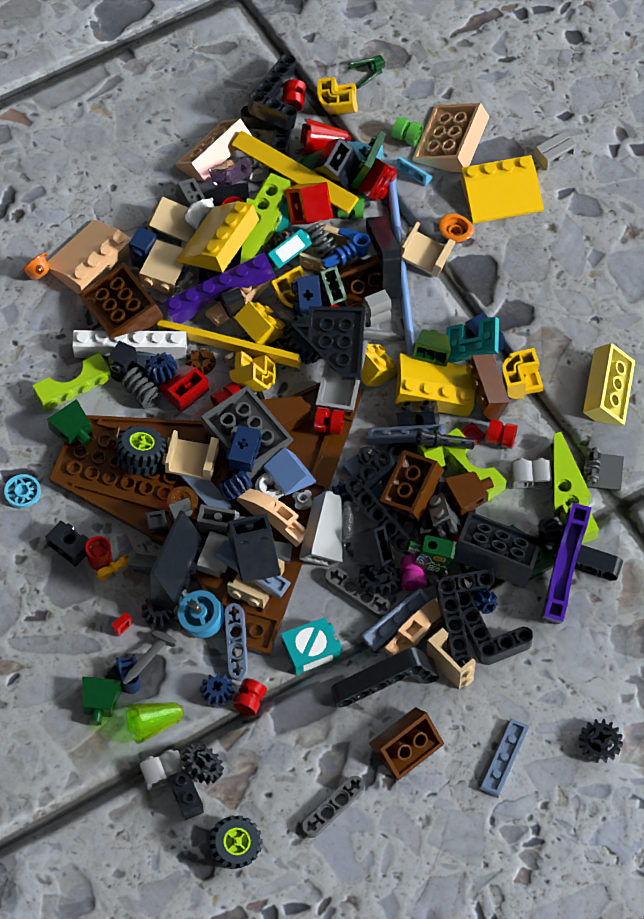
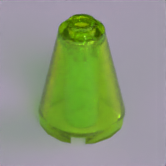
(152, 718)

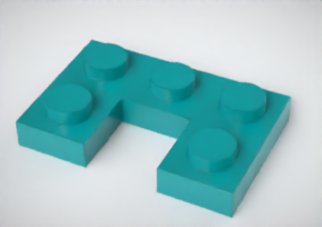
(484, 344)

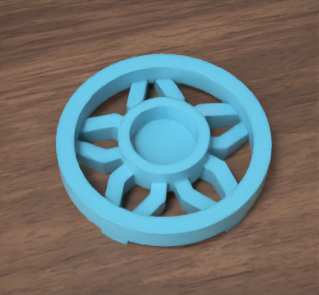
(22, 491)

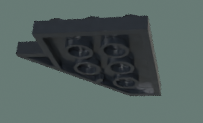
(336, 337)

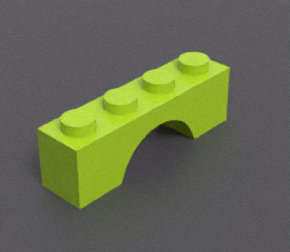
(52, 393)
(460, 463)

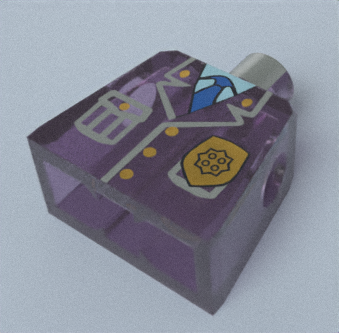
(231, 171)

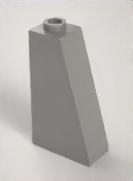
(324, 531)

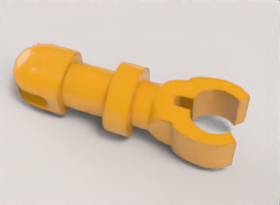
(105, 572)

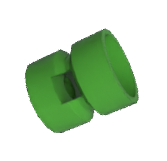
(408, 131)
(357, 211)

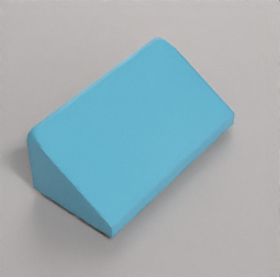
(413, 171)

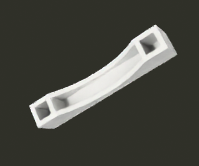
(90, 343)

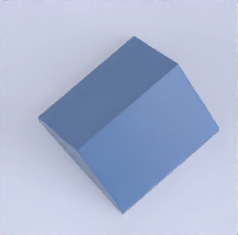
(288, 472)

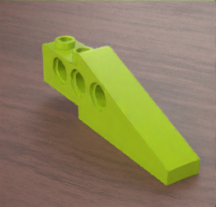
(268, 218)
(568, 477)

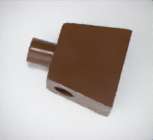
(467, 491)

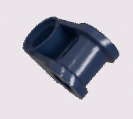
(124, 666)

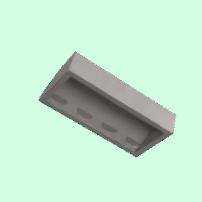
(338, 393)

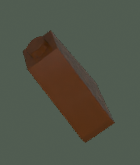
(289, 411)

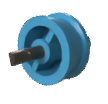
(201, 614)

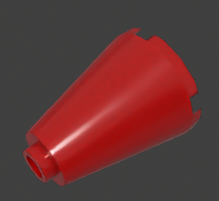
(317, 135)

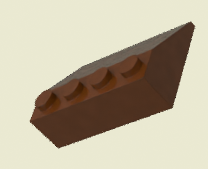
(121, 303)

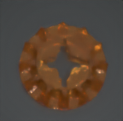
(186, 492)

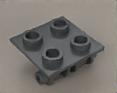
(603, 470)

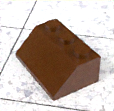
(360, 280)
(488, 385)
(412, 485)
(407, 743)

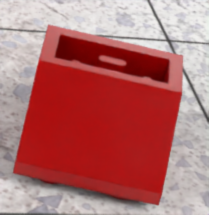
(378, 179)
(309, 203)
(185, 387)

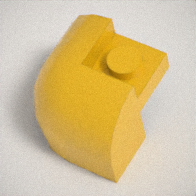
(337, 98)
(282, 286)
(256, 372)
(521, 374)

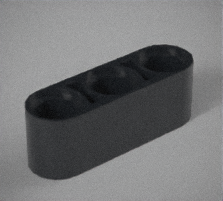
(598, 563)

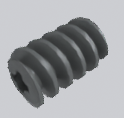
(320, 240)
(140, 389)

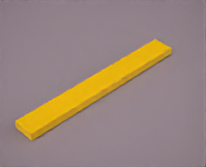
(291, 169)
(233, 344)

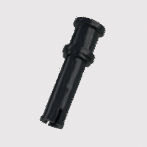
(436, 436)

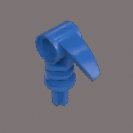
(356, 247)

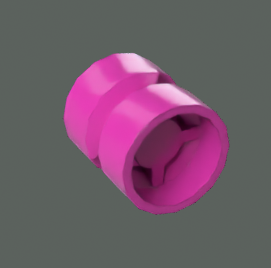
(413, 575)

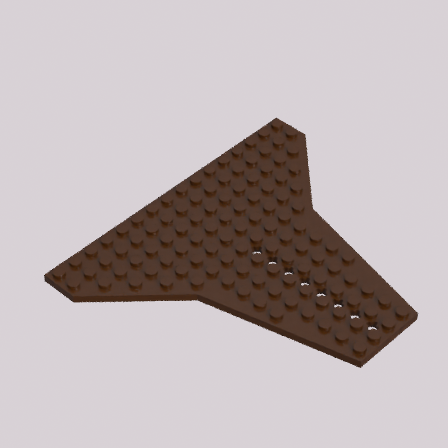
(131, 496)

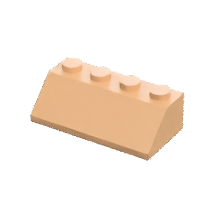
(211, 149)

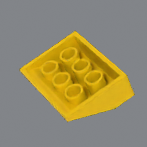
(501, 189)
(220, 236)
(433, 382)

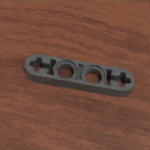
(357, 593)
(335, 808)

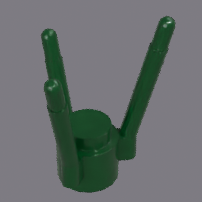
(374, 64)

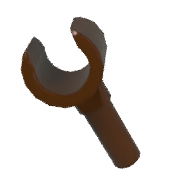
(115, 437)

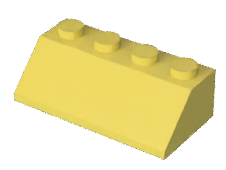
(609, 385)

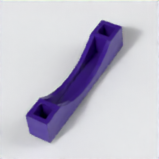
(249, 273)
(562, 573)

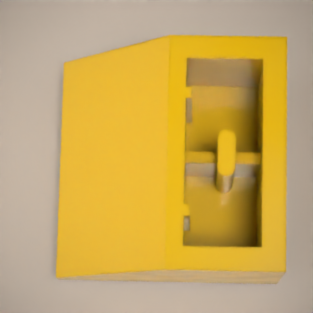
(260, 323)
(377, 366)

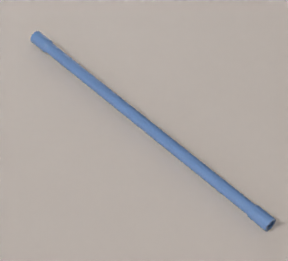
(405, 299)

